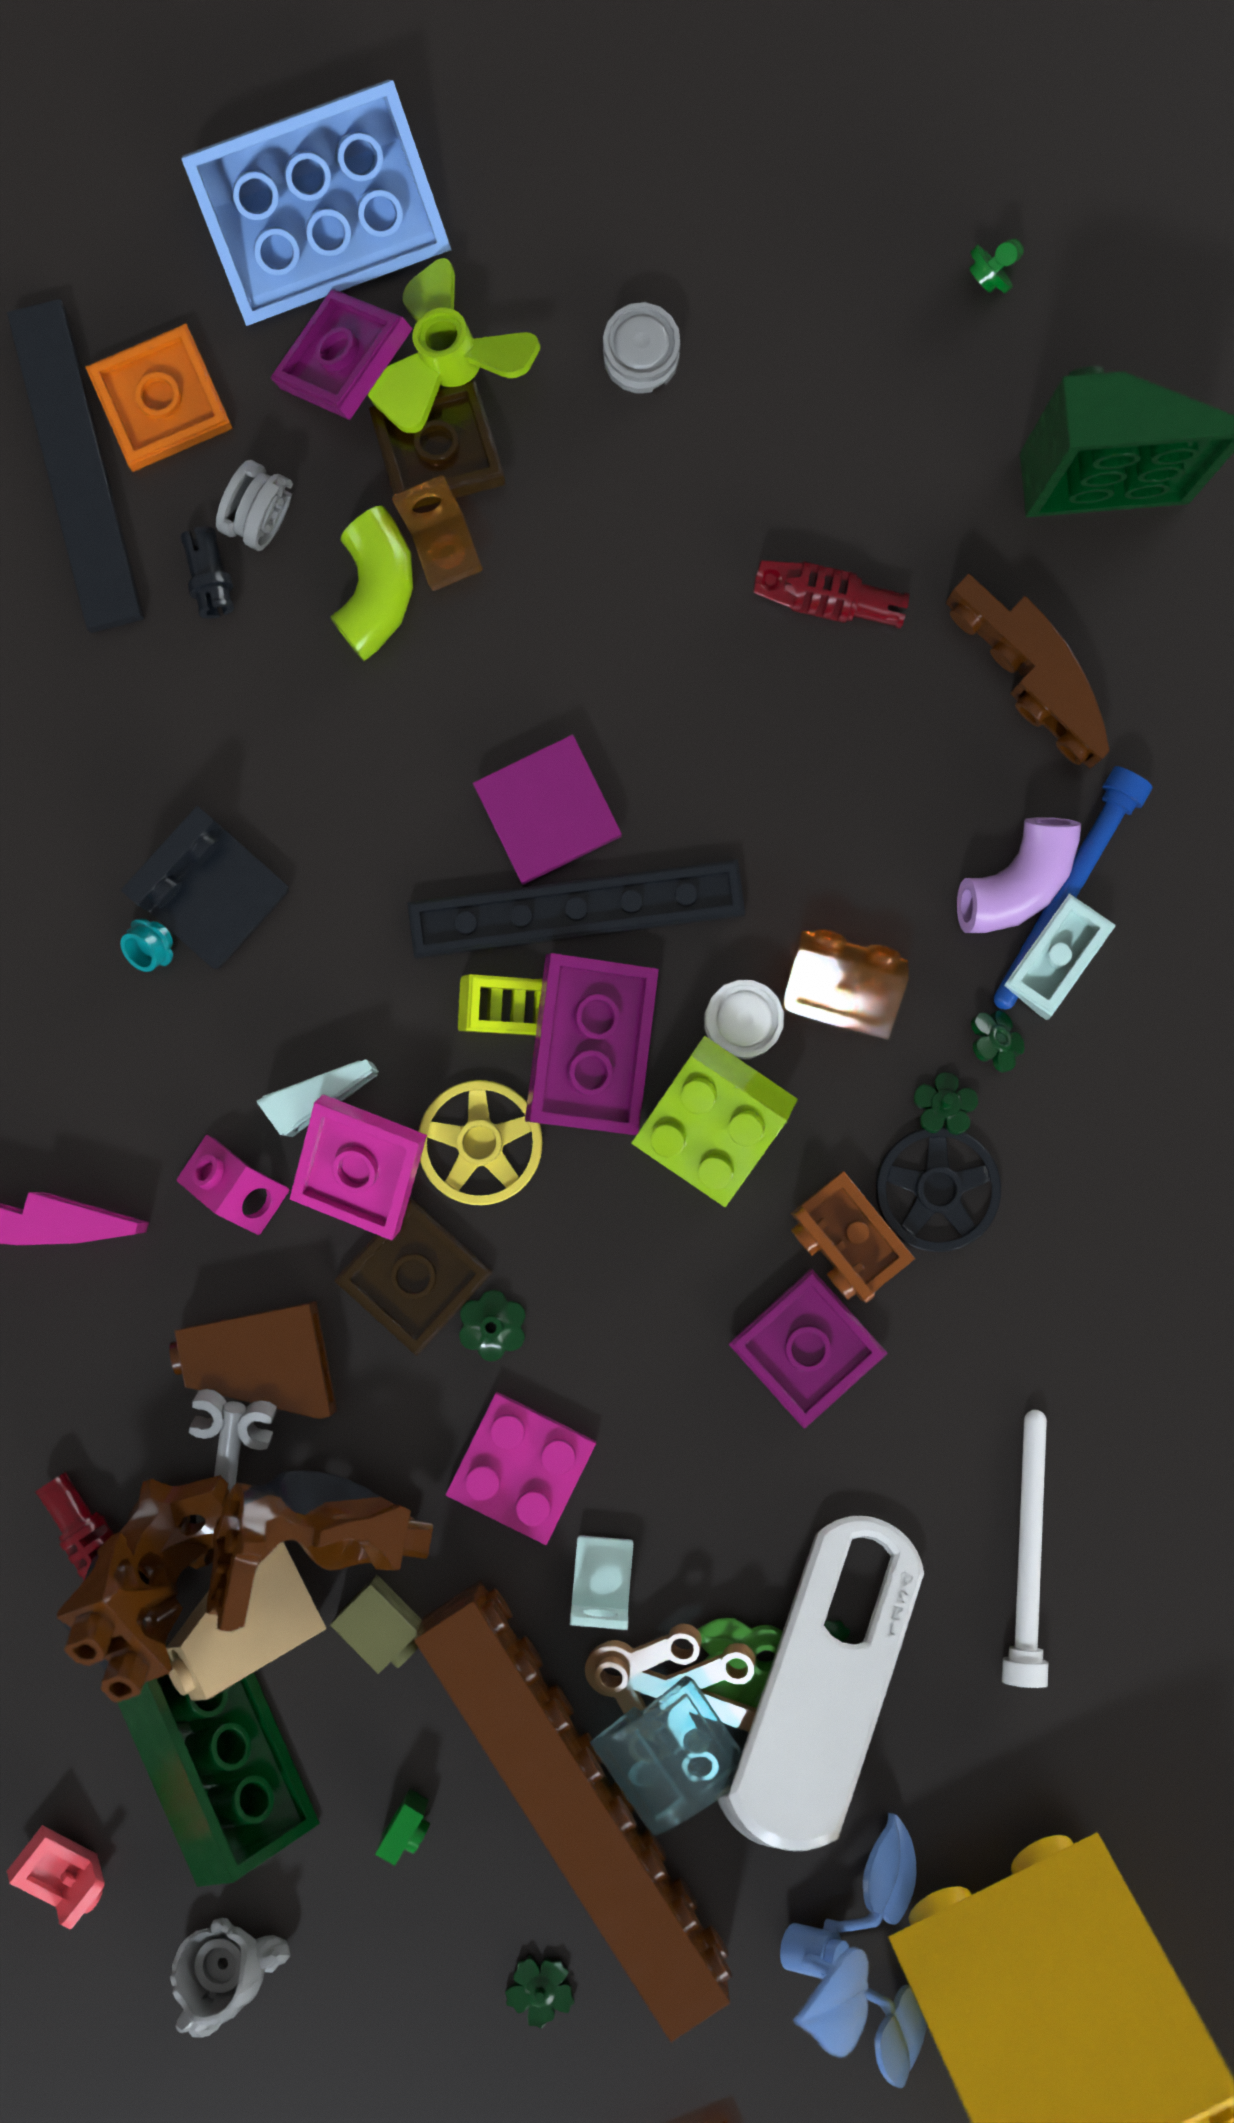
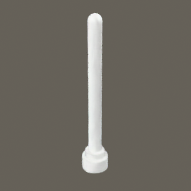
(1025, 1661)

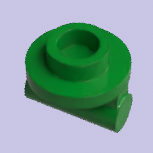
(989, 270)

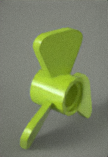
(411, 385)

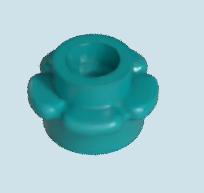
(147, 945)

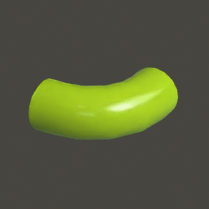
(382, 585)

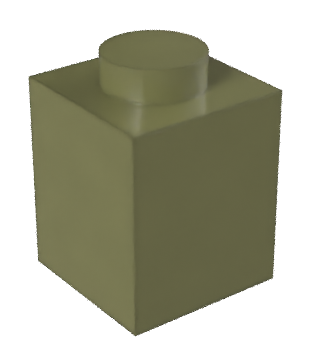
(378, 1625)

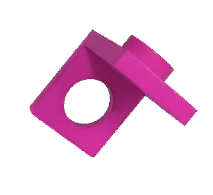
(224, 1182)

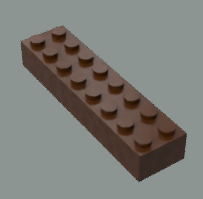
(577, 1809)

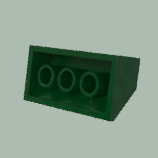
(219, 1775)

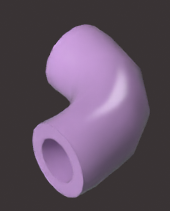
(1024, 885)

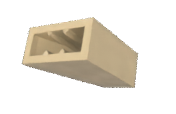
(276, 1621)

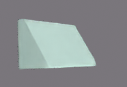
(1059, 956)

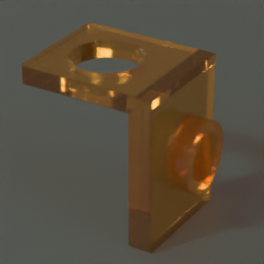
(440, 534)

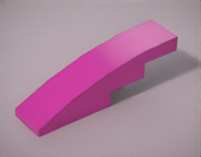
(62, 1221)

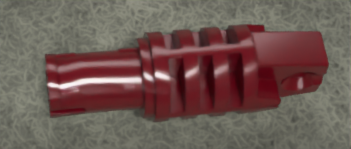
(827, 592)
(81, 1530)

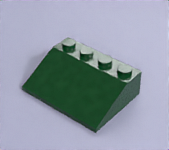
(1120, 446)

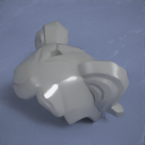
(216, 1992)

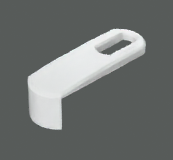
(821, 1698)

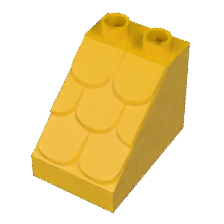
(1060, 1998)

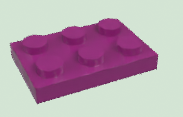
(591, 1044)

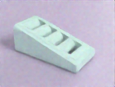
(292, 1106)

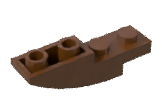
(1053, 680)

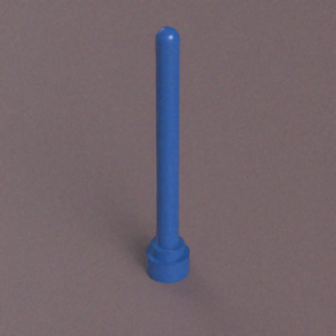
(1123, 794)

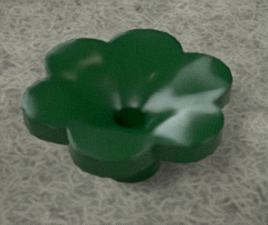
(508, 1321)

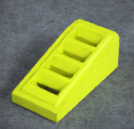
(470, 999)

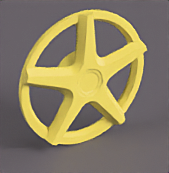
(480, 1143)

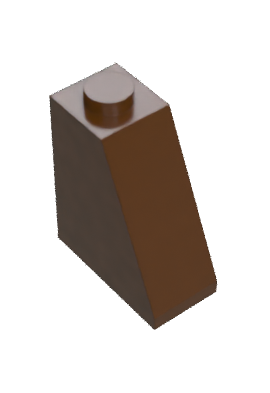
(260, 1358)

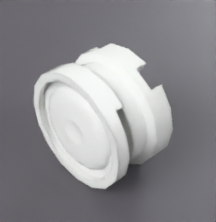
(744, 1018)

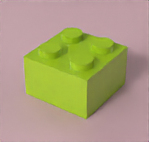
(715, 1121)

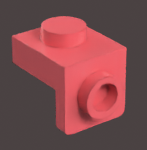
(59, 1874)

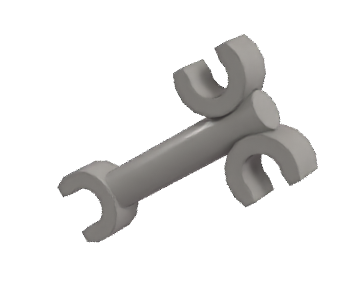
(235, 1425)

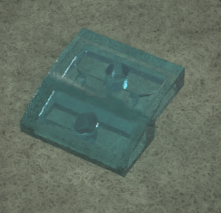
(670, 1756)

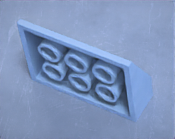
(317, 202)

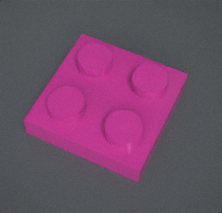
(357, 1167)
(521, 1468)

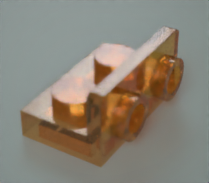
(846, 983)

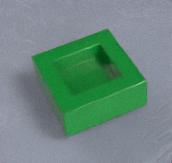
(405, 1828)

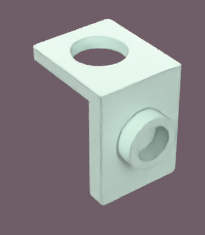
(601, 1582)

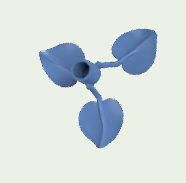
(839, 2003)

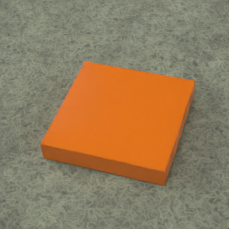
(159, 397)

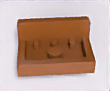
(851, 1237)

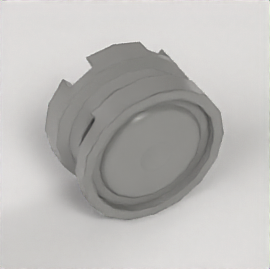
(641, 347)
(253, 505)

